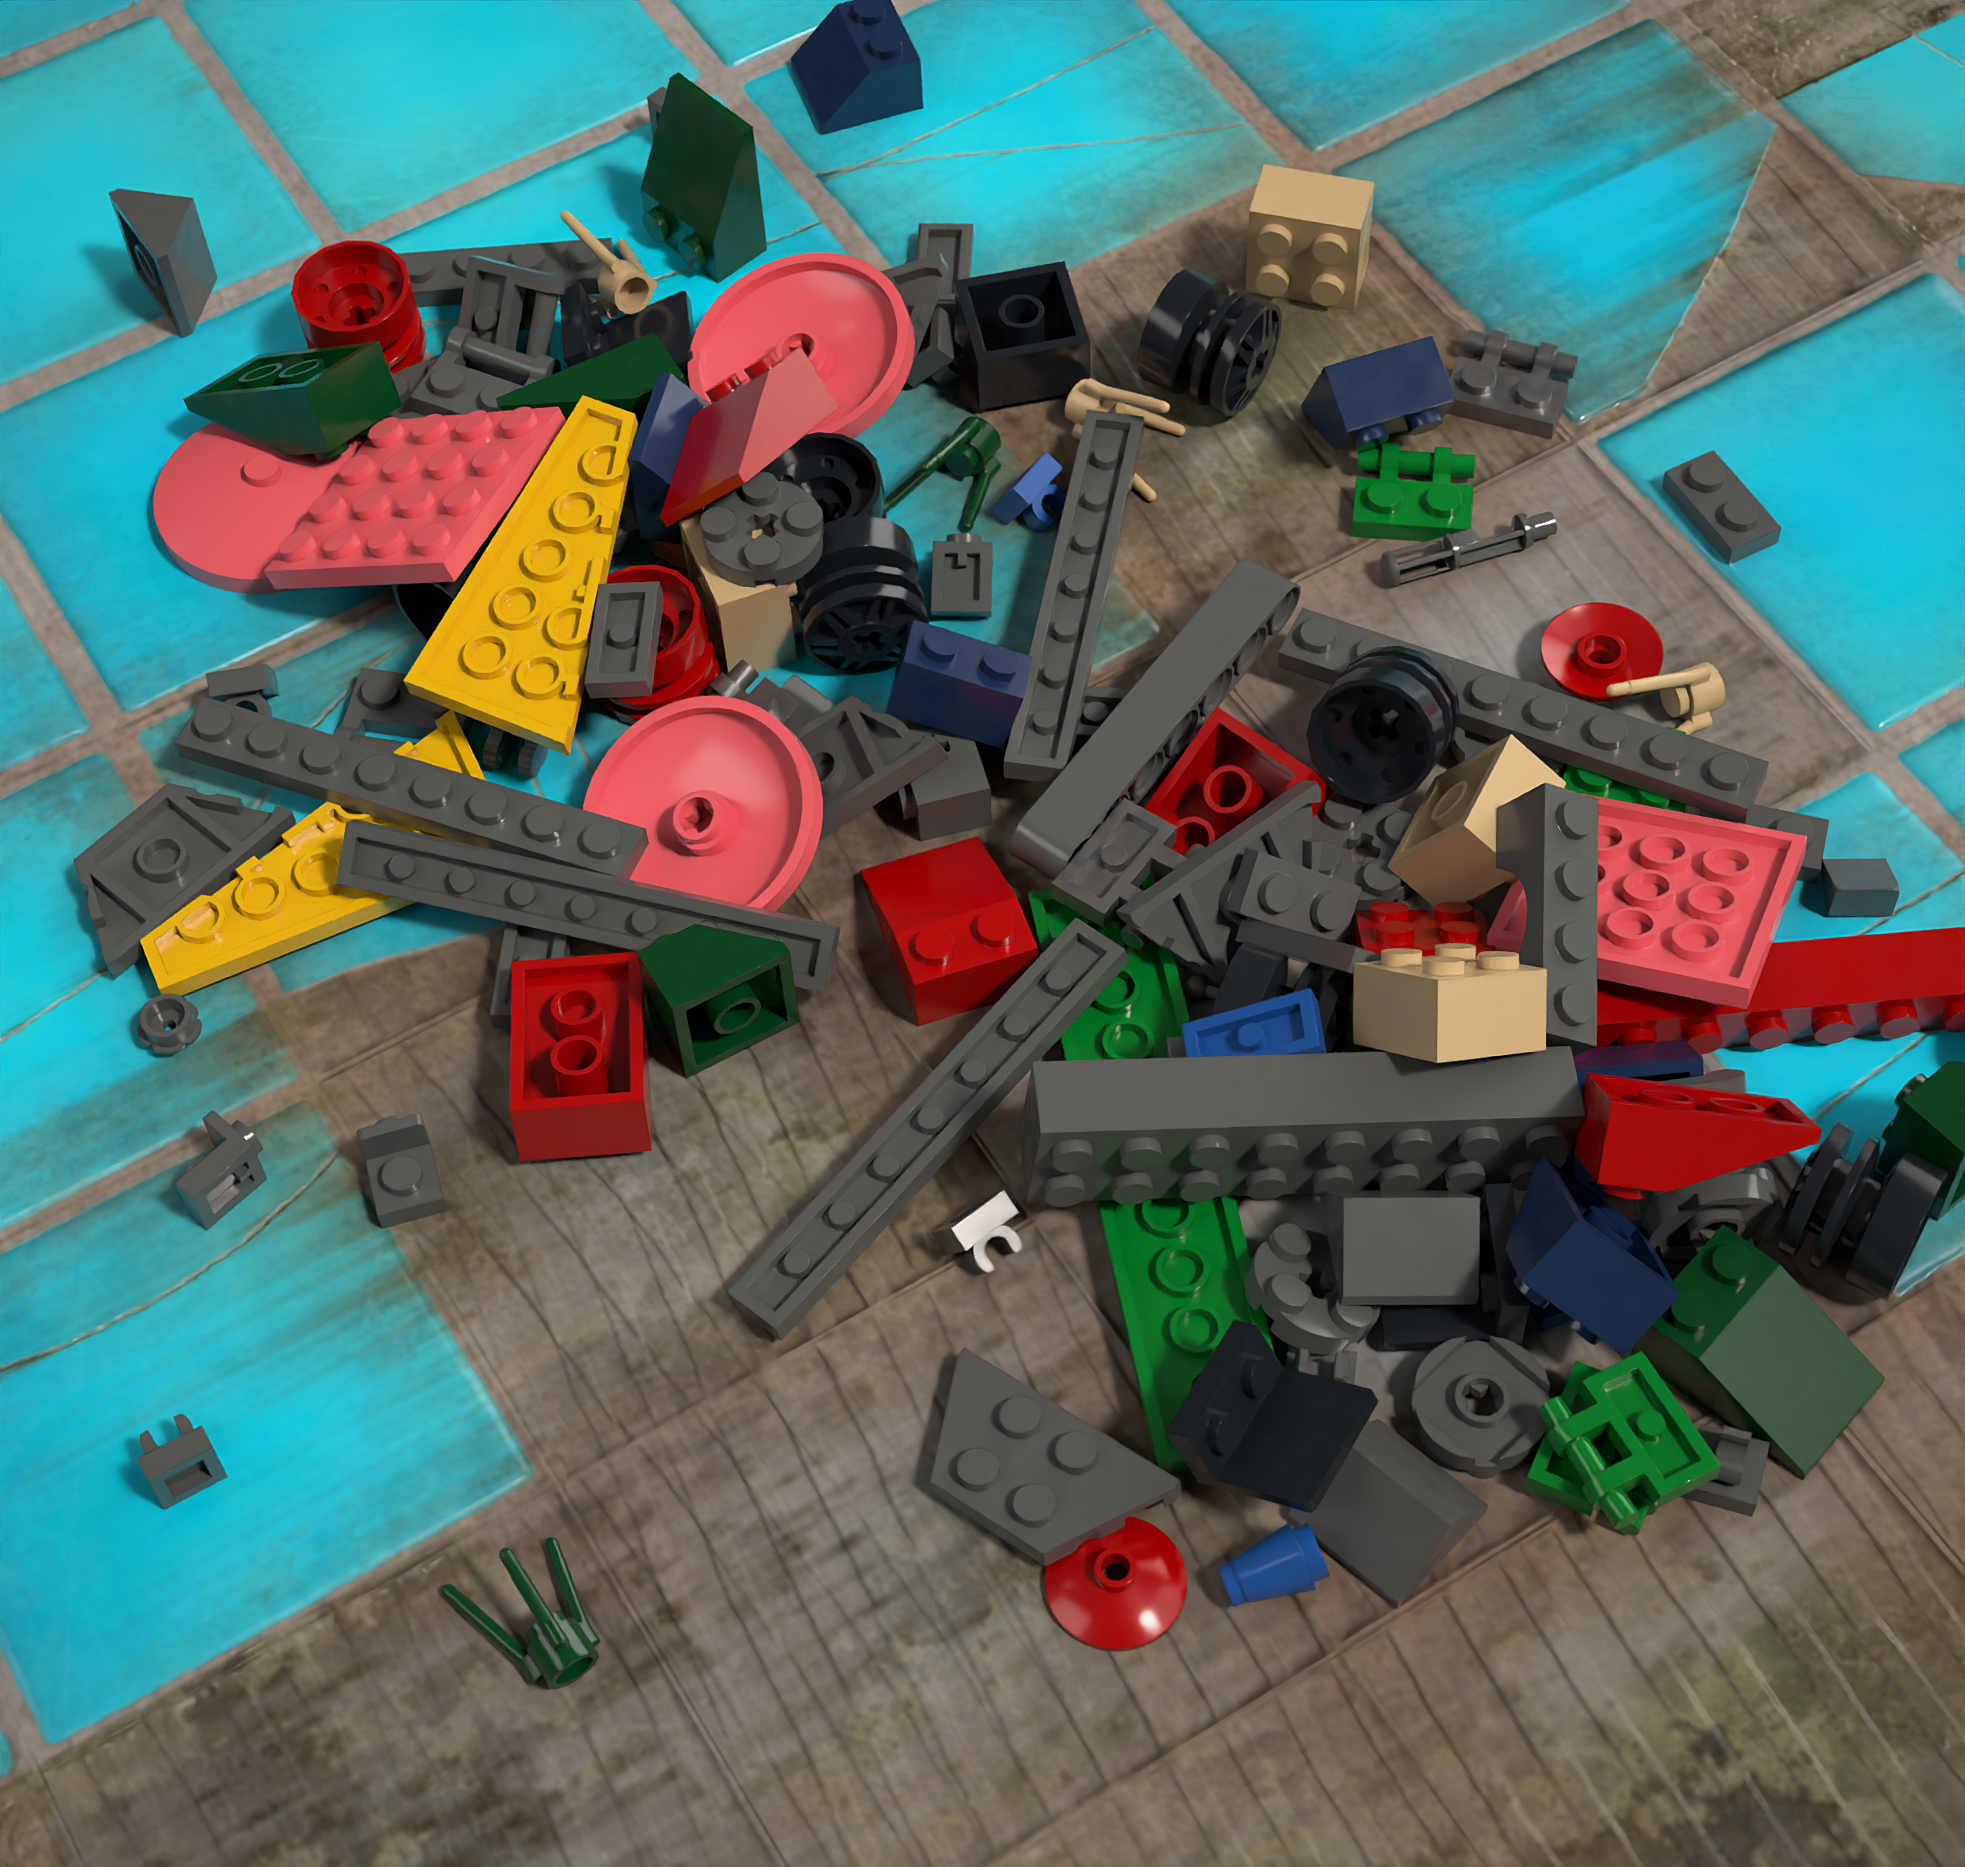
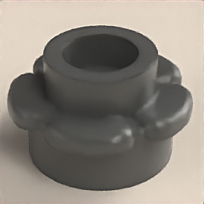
(164, 1012)

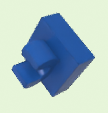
(1028, 493)

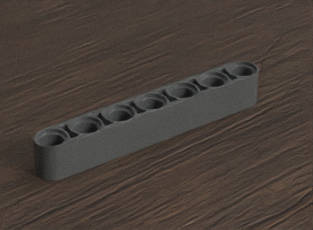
(1158, 715)

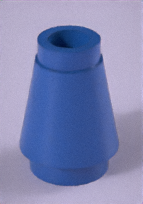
(1275, 1566)

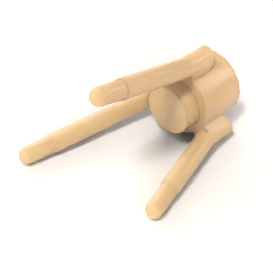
(621, 282)
(1095, 396)
(1684, 694)

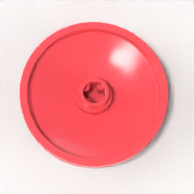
(834, 309)
(233, 502)
(721, 798)

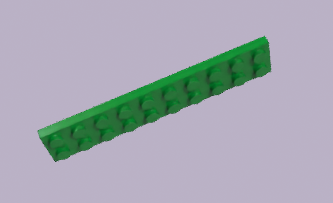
(1170, 1258)

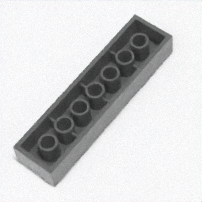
(1292, 1124)

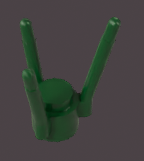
(964, 453)
(559, 1647)

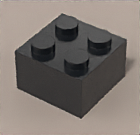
(1022, 334)

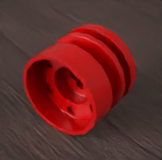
(360, 296)
(685, 646)

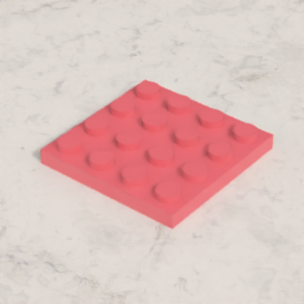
(416, 499)
(1680, 901)

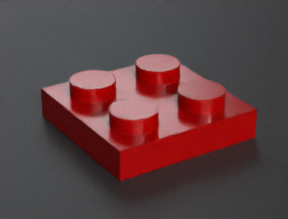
(1395, 926)

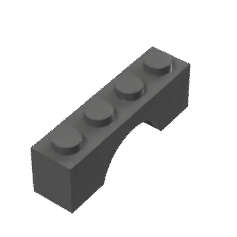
(1553, 850)

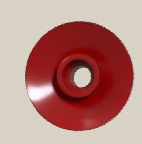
(1595, 635)
(1124, 1611)

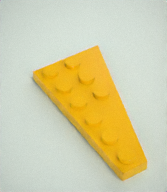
(525, 616)
(288, 893)

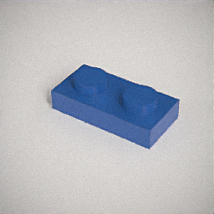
(1265, 1028)

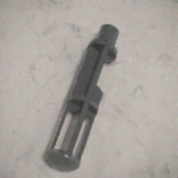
(1467, 547)

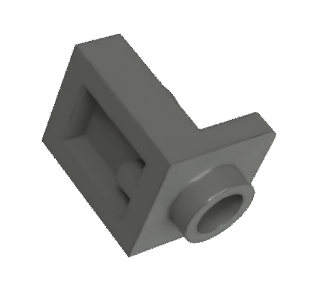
(962, 576)
(401, 1169)
(224, 1176)

